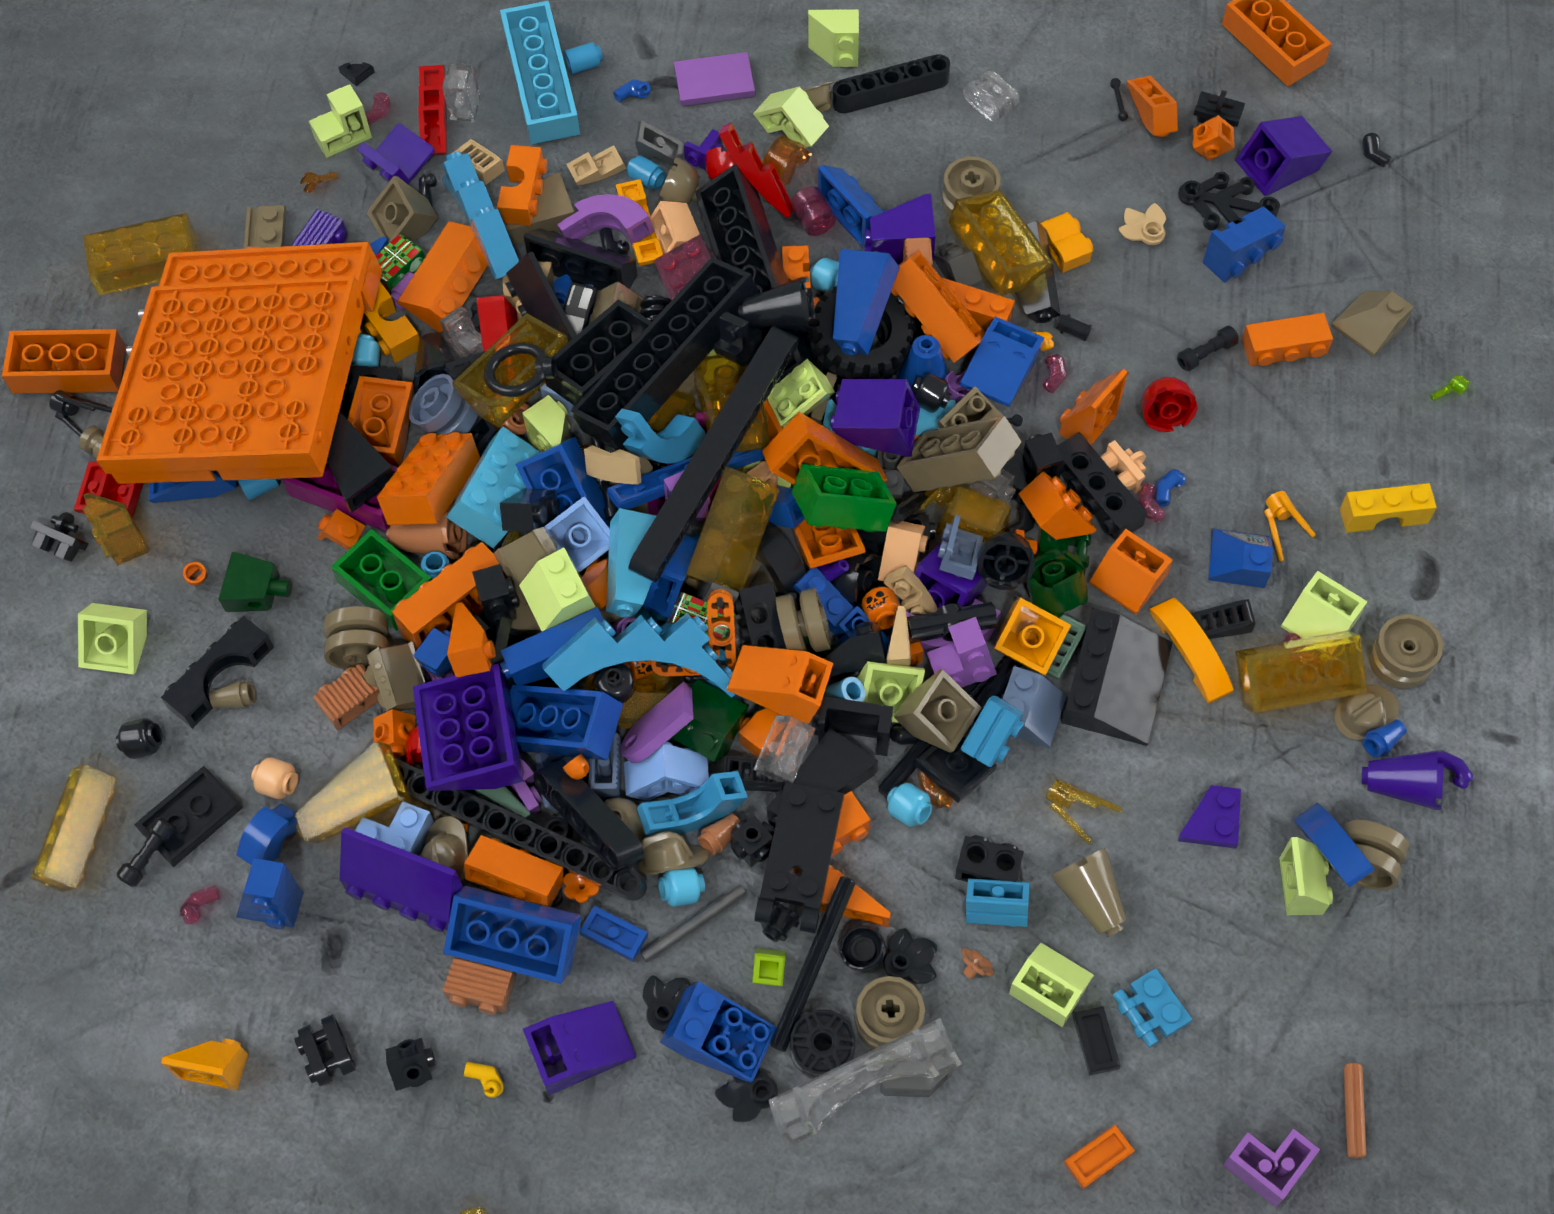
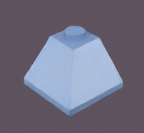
(580, 533)

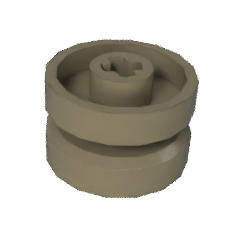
(968, 178)
(808, 621)
(353, 634)
(1406, 651)
(1383, 849)
(886, 997)

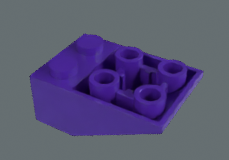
(578, 1045)

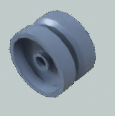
(441, 408)

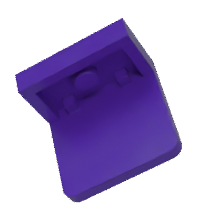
(398, 155)

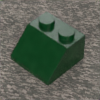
(714, 721)

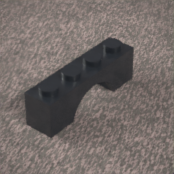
(240, 645)

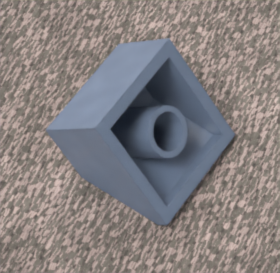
(1038, 701)

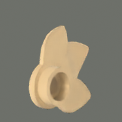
(1142, 226)

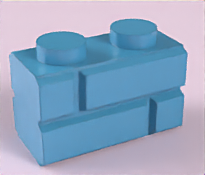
(992, 731)
(997, 902)

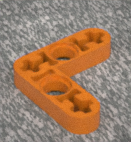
(730, 651)

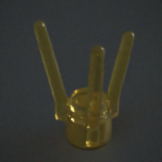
(940, 497)
(1064, 795)

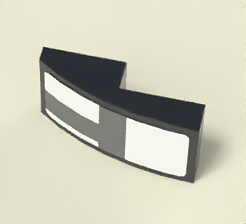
(580, 305)

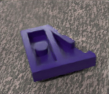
(1215, 819)

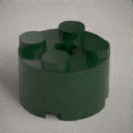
(1058, 583)

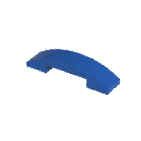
(1334, 844)

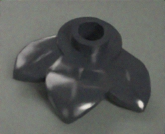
(914, 956)
(662, 997)
(743, 1097)

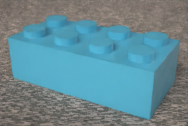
(489, 484)

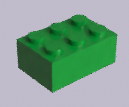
(843, 498)
(378, 574)

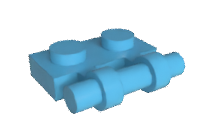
(1160, 1004)

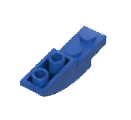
(839, 612)

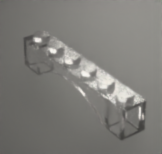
(808, 1106)

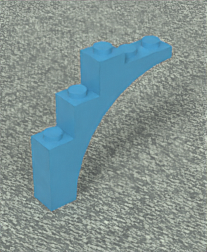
(477, 206)
(597, 648)

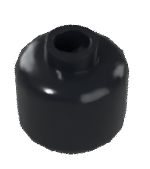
(931, 392)
(616, 682)
(139, 738)

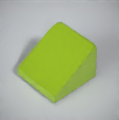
(769, 967)

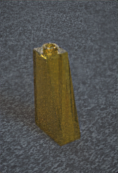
(359, 791)

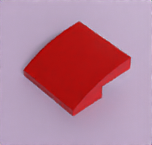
(104, 485)

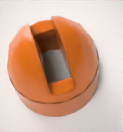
(191, 570)
(577, 767)

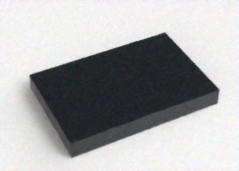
(195, 810)

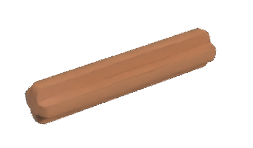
(1354, 1110)

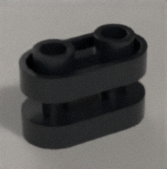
(309, 1044)

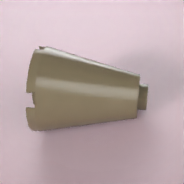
(1094, 891)

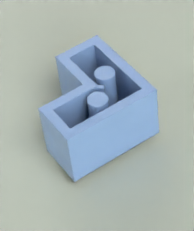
(666, 771)
(406, 831)

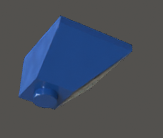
(1240, 558)

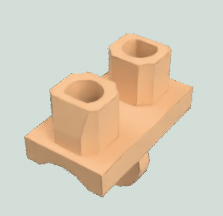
(1126, 464)

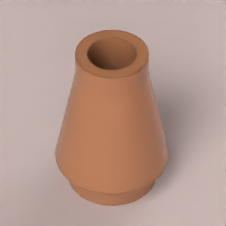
(718, 835)

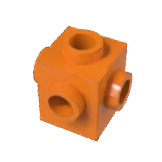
(1213, 138)
(393, 729)

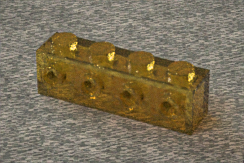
(74, 828)

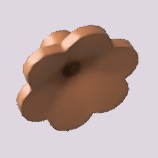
(976, 964)

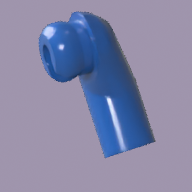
(634, 89)

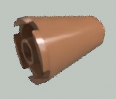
(427, 538)

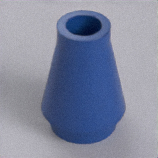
(1382, 739)

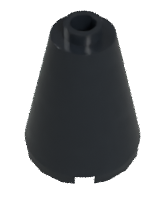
(784, 306)
(431, 356)

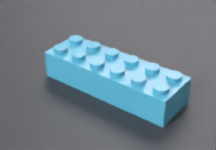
(540, 72)

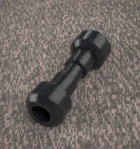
(1226, 338)
(131, 872)

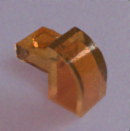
(786, 156)

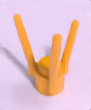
(1282, 508)

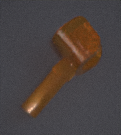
(312, 180)

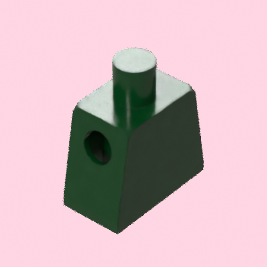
(251, 584)

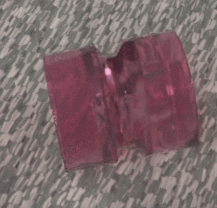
(813, 211)

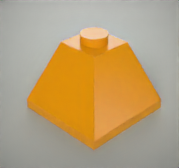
(1031, 636)
(209, 1063)

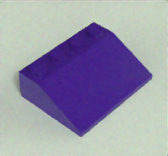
(468, 732)
(397, 879)

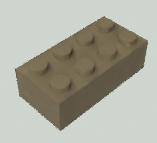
(960, 454)

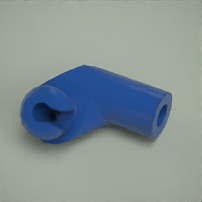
(1166, 483)

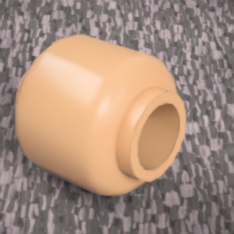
(274, 778)

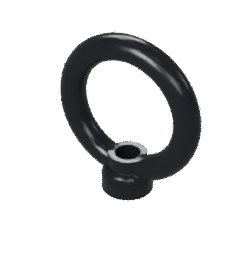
(544, 367)

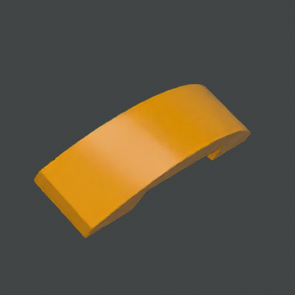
(649, 247)
(1194, 647)

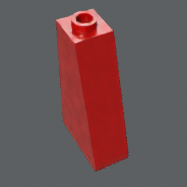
(495, 318)

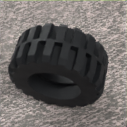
(881, 362)

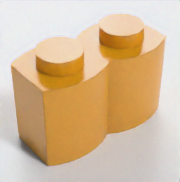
(1067, 243)

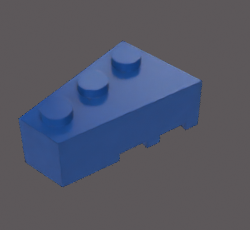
(1243, 243)
(270, 895)

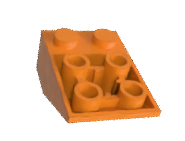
(781, 680)

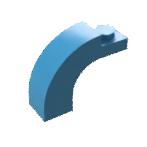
(671, 445)
(695, 810)

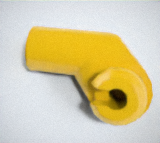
(488, 1077)

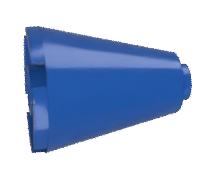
(923, 357)

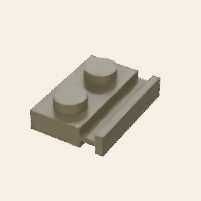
(265, 226)

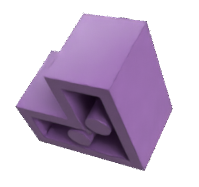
(966, 658)
(1271, 1172)

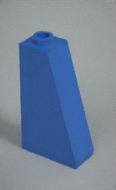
(861, 297)
(665, 591)
(525, 658)

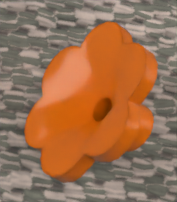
(575, 890)

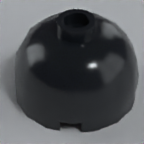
(1005, 560)
(859, 578)

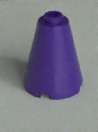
(1408, 778)

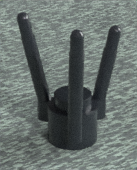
(68, 404)

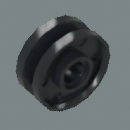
(816, 1026)

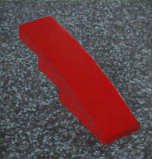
(433, 108)
(762, 177)

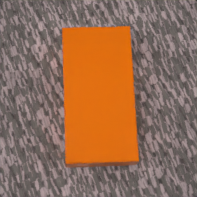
(1099, 1156)

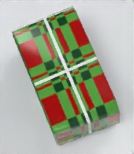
(398, 259)
(694, 606)

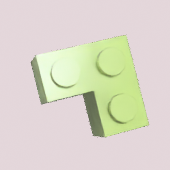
(793, 114)
(343, 125)

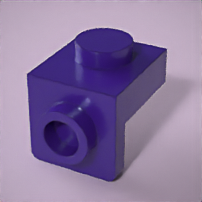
(696, 154)

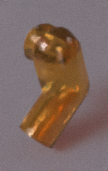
(938, 796)

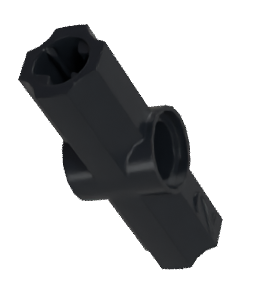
(936, 624)

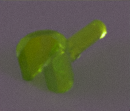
(1458, 384)

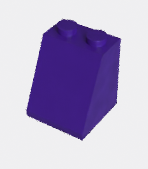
(1282, 153)
(894, 226)
(877, 414)
(947, 587)

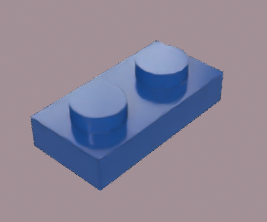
(613, 933)

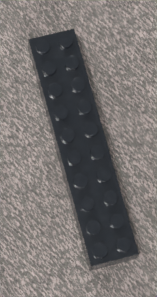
(744, 240)

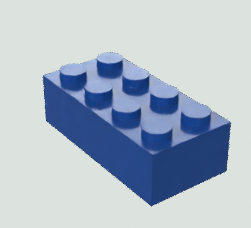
(564, 721)
(512, 934)

